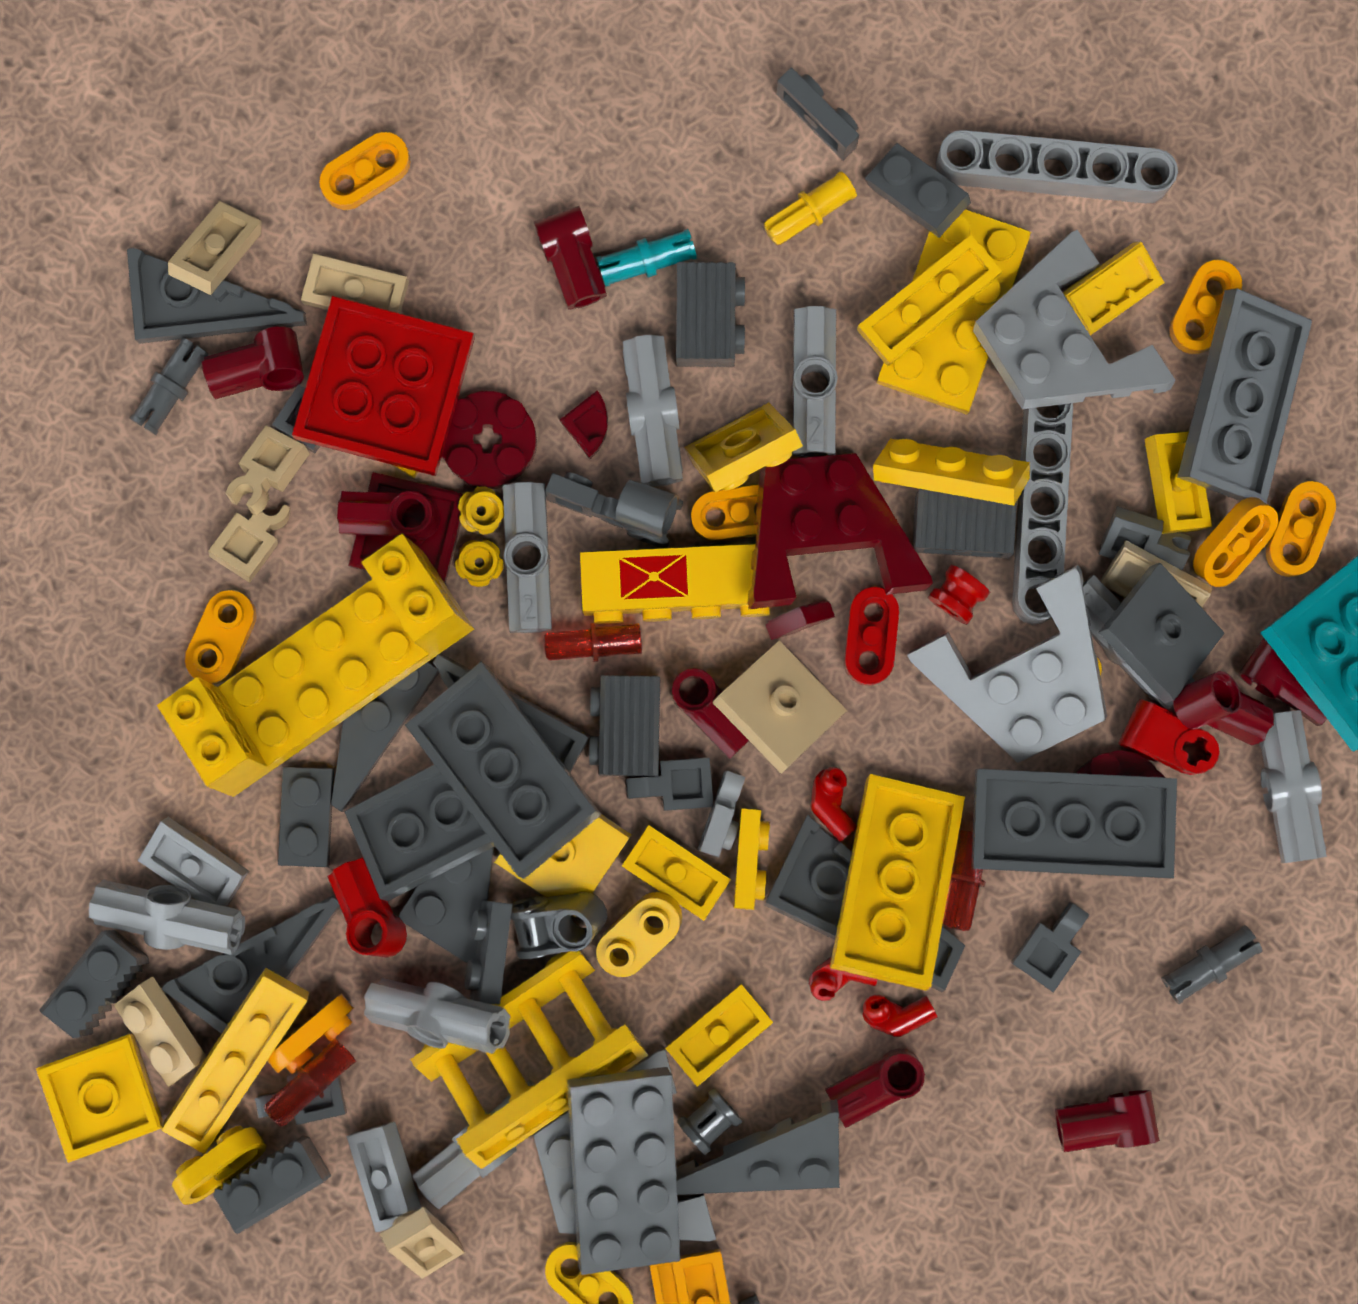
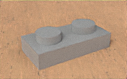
(192, 864)
(383, 1174)

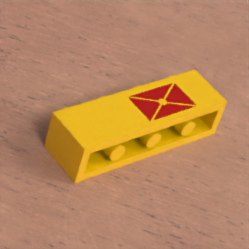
(667, 582)

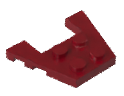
(825, 508)

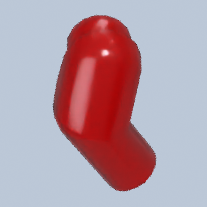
(827, 981)

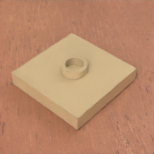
(779, 706)

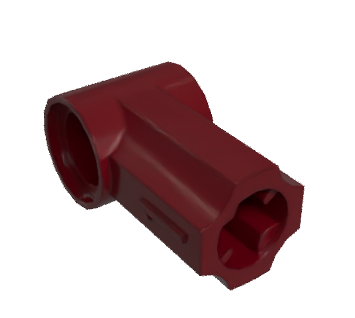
(568, 248)
(268, 362)
(384, 514)
(1277, 681)
(1221, 705)
(707, 715)
(870, 1089)
(1117, 1121)

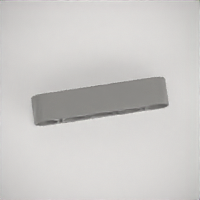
(1075, 155)
(1031, 525)

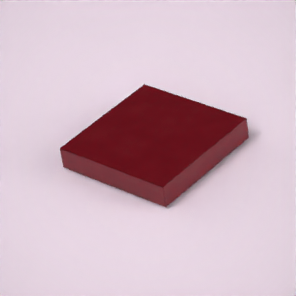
(438, 547)

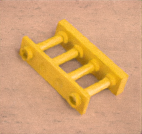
(536, 1105)

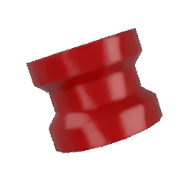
(959, 594)

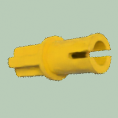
(810, 208)

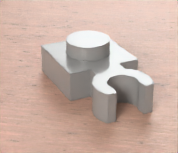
(720, 828)

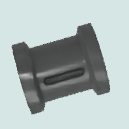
(723, 1117)

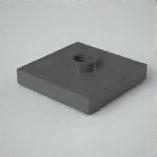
(1161, 632)

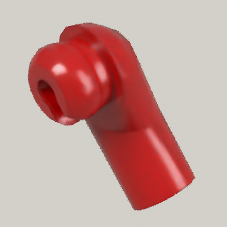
(827, 802)
(895, 1019)

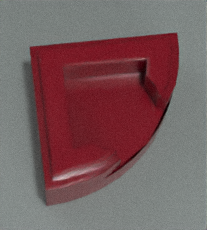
(587, 424)
(799, 619)

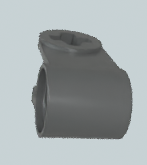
(647, 512)
(547, 926)

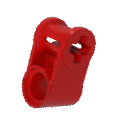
(1161, 737)

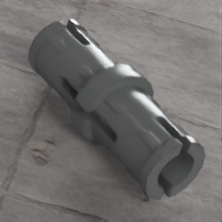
(169, 386)
(1212, 964)

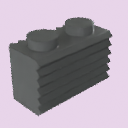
(707, 314)
(962, 526)
(627, 726)
(94, 984)
(271, 1184)

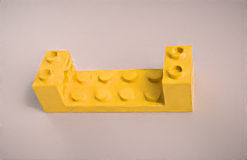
(318, 672)

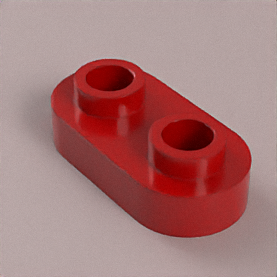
(871, 637)

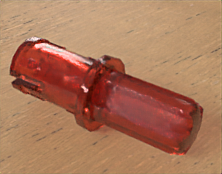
(593, 642)
(963, 887)
(309, 1083)

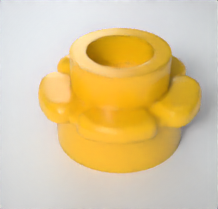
(493, 510)
(470, 553)

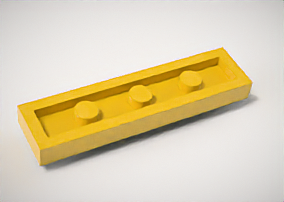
(235, 1060)

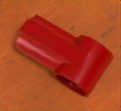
(364, 909)

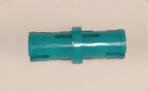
(646, 257)

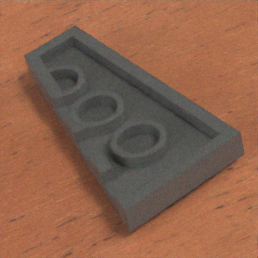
(813, 890)

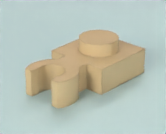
(267, 464)
(247, 543)

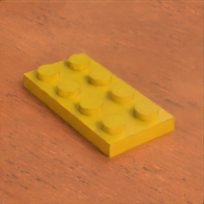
(950, 359)
(898, 882)

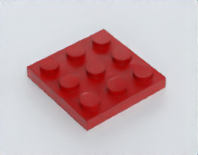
(383, 386)

